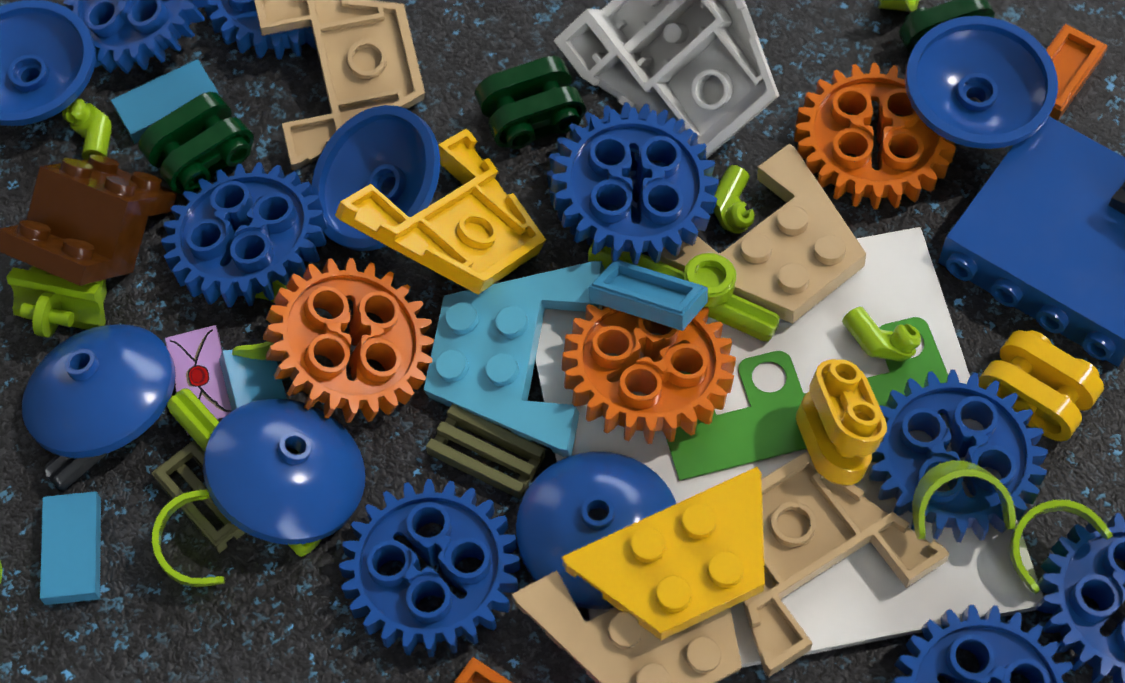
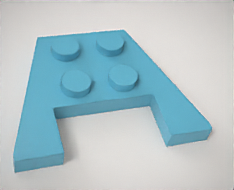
(490, 348)

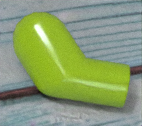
(91, 125)
(729, 208)
(879, 343)

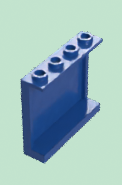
(1049, 239)

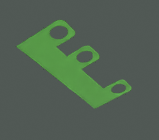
(770, 423)

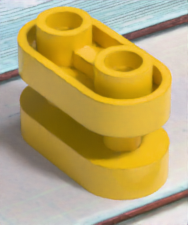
(1045, 382)
(840, 422)

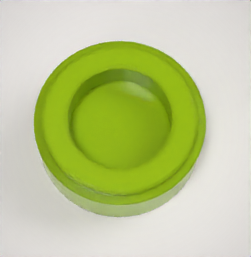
(712, 272)

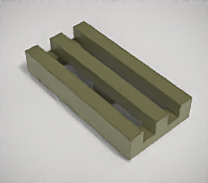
(459, 417)
(177, 463)

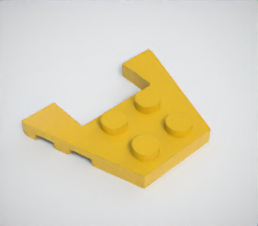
(467, 235)

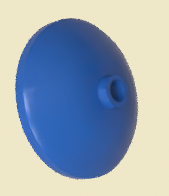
(45, 45)
(986, 62)
(378, 148)
(98, 390)
(277, 492)
(557, 506)

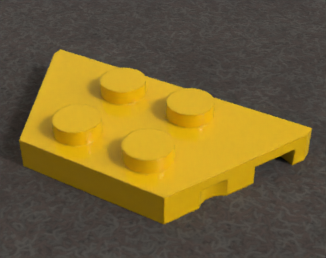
(682, 559)

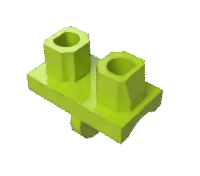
(56, 301)

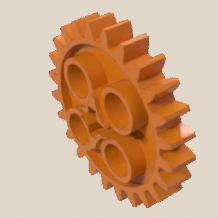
(829, 133)
(303, 333)
(648, 366)

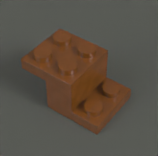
(86, 219)

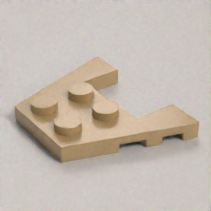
(363, 61)
(793, 253)
(807, 531)
(622, 651)

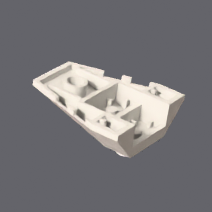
(677, 57)

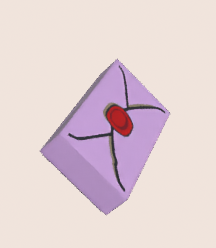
(199, 369)

